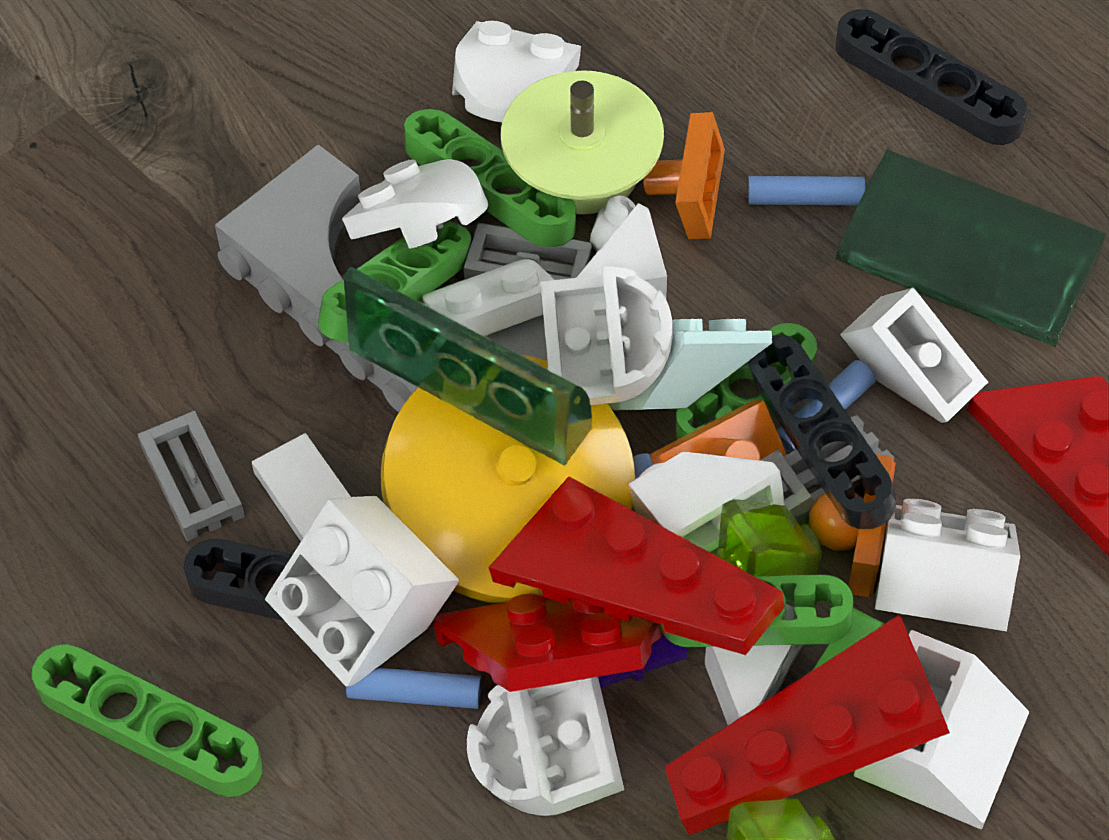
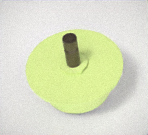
(582, 137)

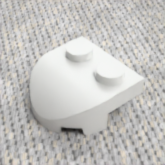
(499, 63)
(418, 201)
(493, 298)
(607, 333)
(546, 747)

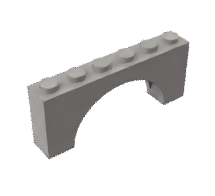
(287, 250)

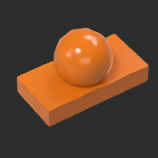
(839, 536)

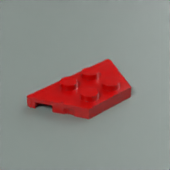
(1060, 441)
(546, 641)

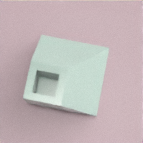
(698, 362)

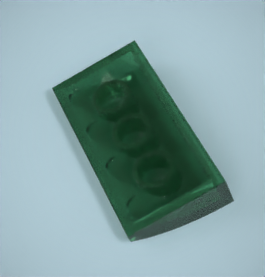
(971, 247)
(465, 368)

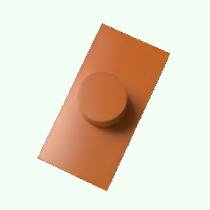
(693, 177)
(739, 434)

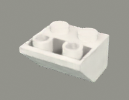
(948, 565)
(360, 586)
(963, 768)

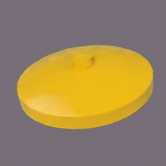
(476, 488)

